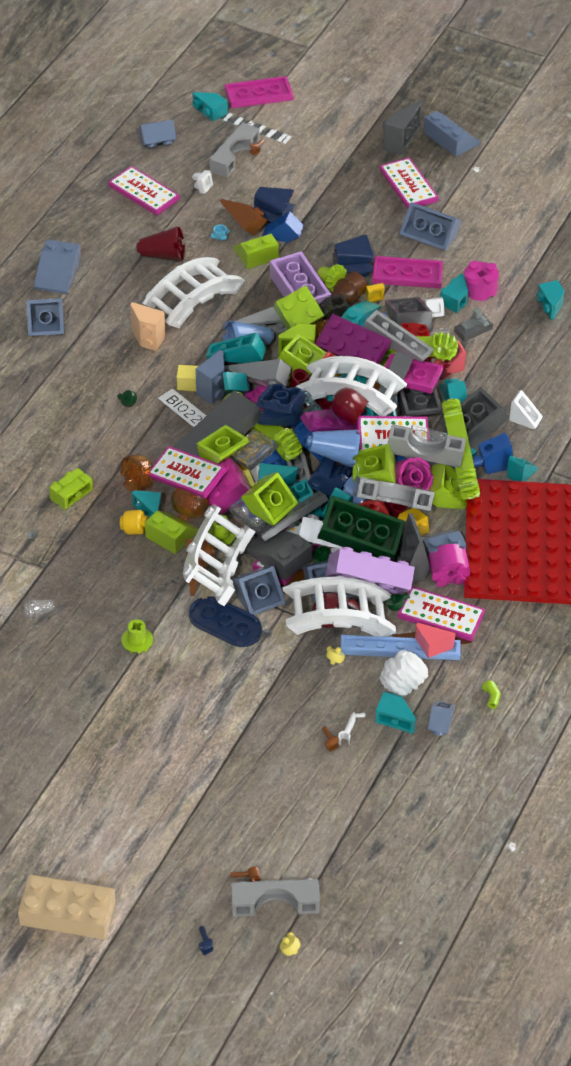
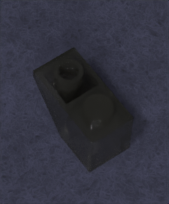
(333, 305)

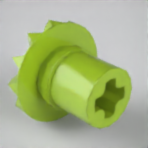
(331, 275)
(221, 533)
(137, 637)

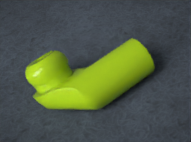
(491, 687)

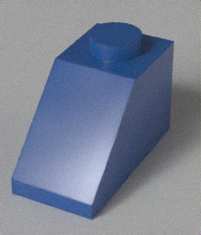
(284, 228)

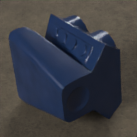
(273, 202)
(354, 255)
(281, 405)
(328, 476)

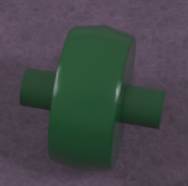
(128, 398)
(321, 554)
(397, 601)

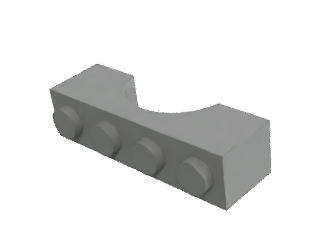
(223, 160)
(447, 451)
(393, 492)
(298, 893)

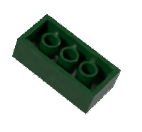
(360, 528)

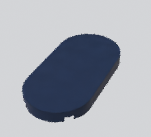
(225, 622)

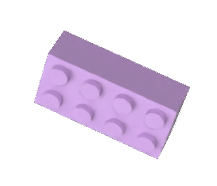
(293, 273)
(389, 575)

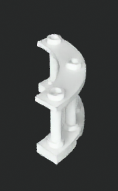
(206, 266)
(324, 383)
(222, 584)
(342, 617)

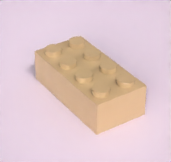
(67, 906)

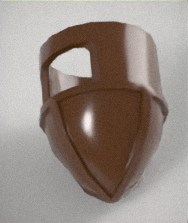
(351, 286)

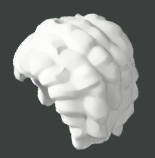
(403, 673)

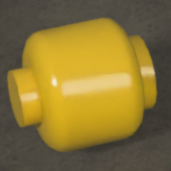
(133, 522)

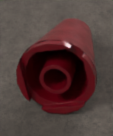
(163, 245)

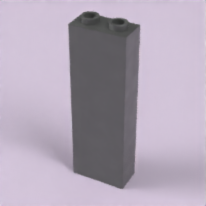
(233, 411)

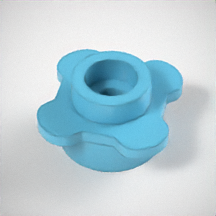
(220, 232)

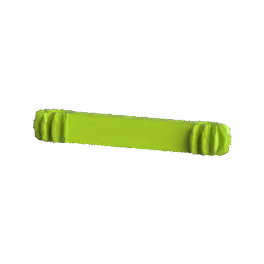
(443, 344)
(456, 427)
(287, 441)

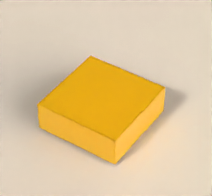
(375, 292)

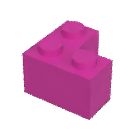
(230, 487)

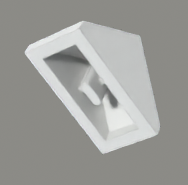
(524, 412)

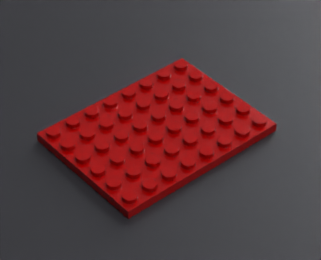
(519, 542)

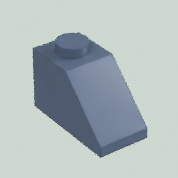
(441, 718)

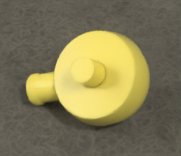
(335, 655)
(289, 944)

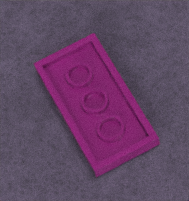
(349, 339)

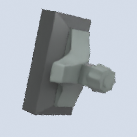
(474, 326)

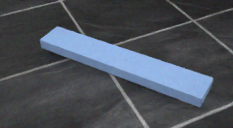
(390, 647)

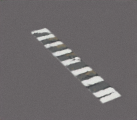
(266, 131)

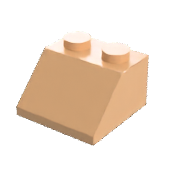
(148, 326)

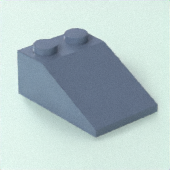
(57, 266)

